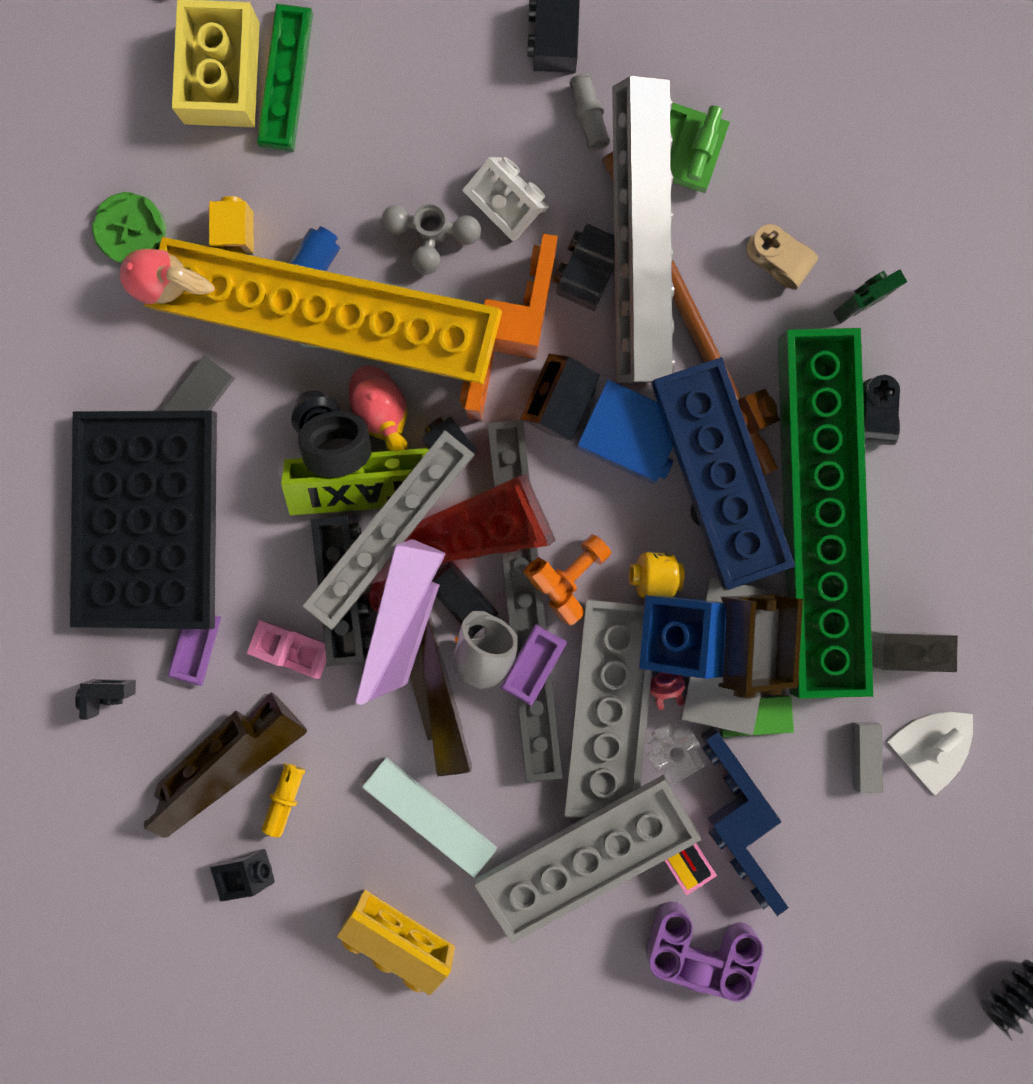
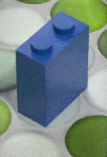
(628, 434)

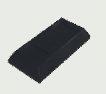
(460, 595)

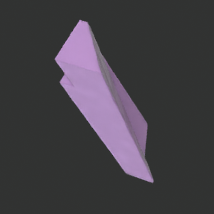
(400, 619)

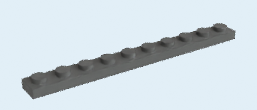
(524, 611)

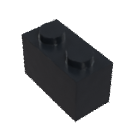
(555, 35)
(560, 396)

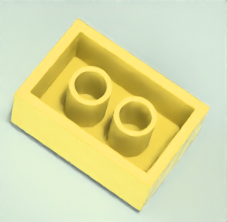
(215, 63)

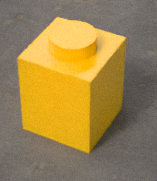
(231, 225)

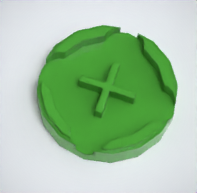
(127, 224)

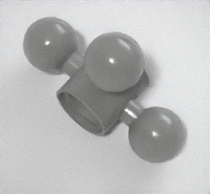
(426, 258)

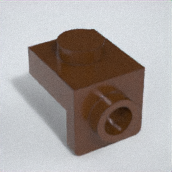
(758, 410)

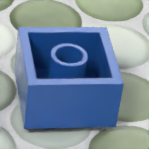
(683, 636)

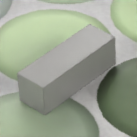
(868, 757)

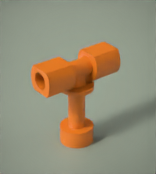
(561, 584)

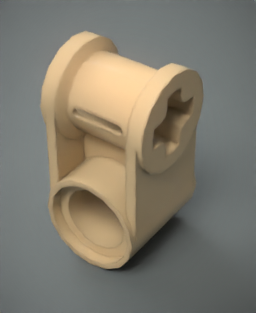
(785, 258)

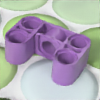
(702, 969)

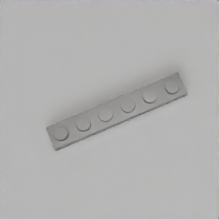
(387, 529)

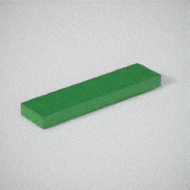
(285, 77)

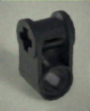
(881, 414)

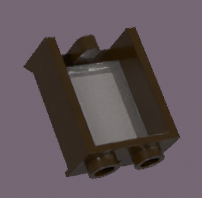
(761, 644)

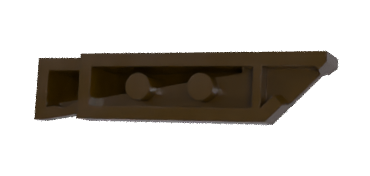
(439, 707)
(223, 762)

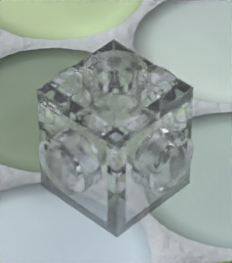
(681, 762)

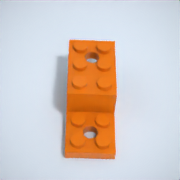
(519, 324)

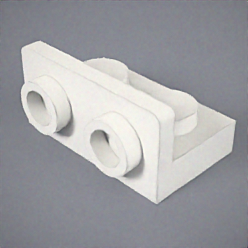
(506, 196)

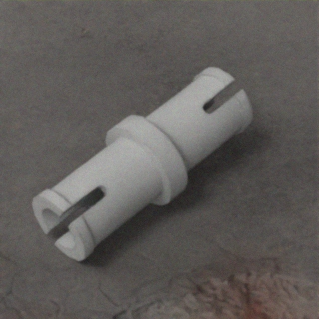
(589, 111)

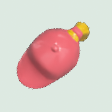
(380, 405)

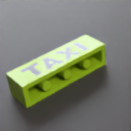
(360, 490)

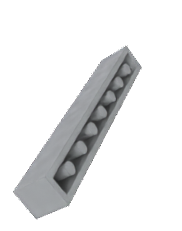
(642, 229)

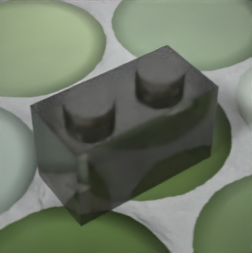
(914, 651)

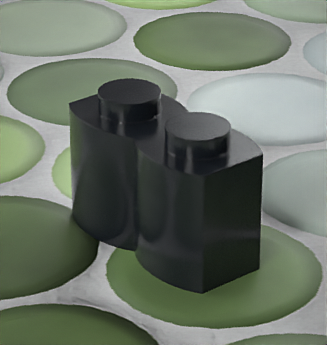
(588, 268)

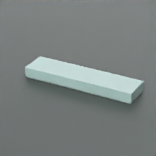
(430, 817)

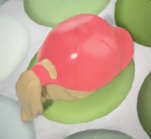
(159, 277)

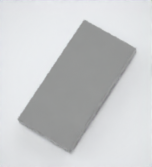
(715, 705)

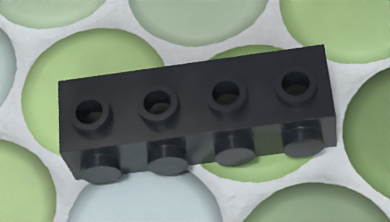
(349, 639)

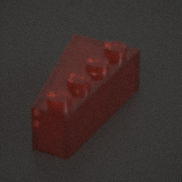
(488, 523)

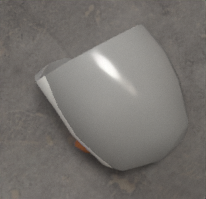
(486, 659)

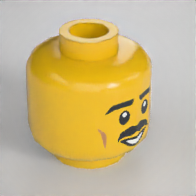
(657, 574)

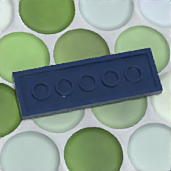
(722, 474)

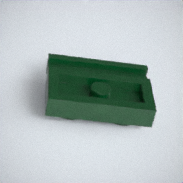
(870, 293)

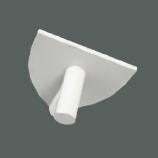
(935, 746)

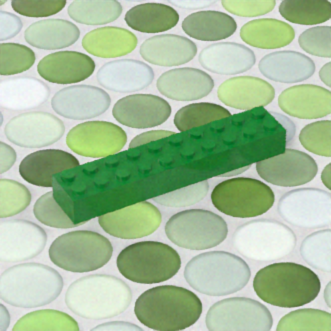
(826, 508)

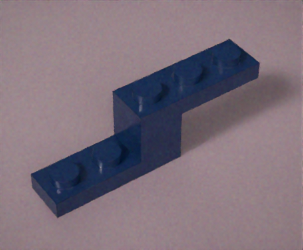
(742, 821)

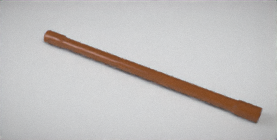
(703, 340)

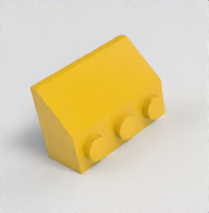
(397, 944)

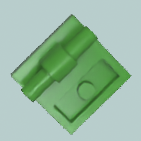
(695, 145)

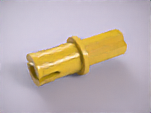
(283, 800)

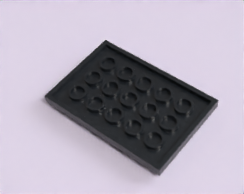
(143, 519)

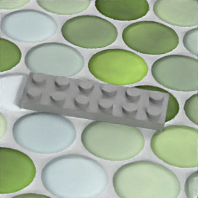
(608, 709)
(587, 859)

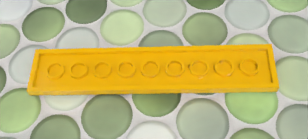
(337, 312)

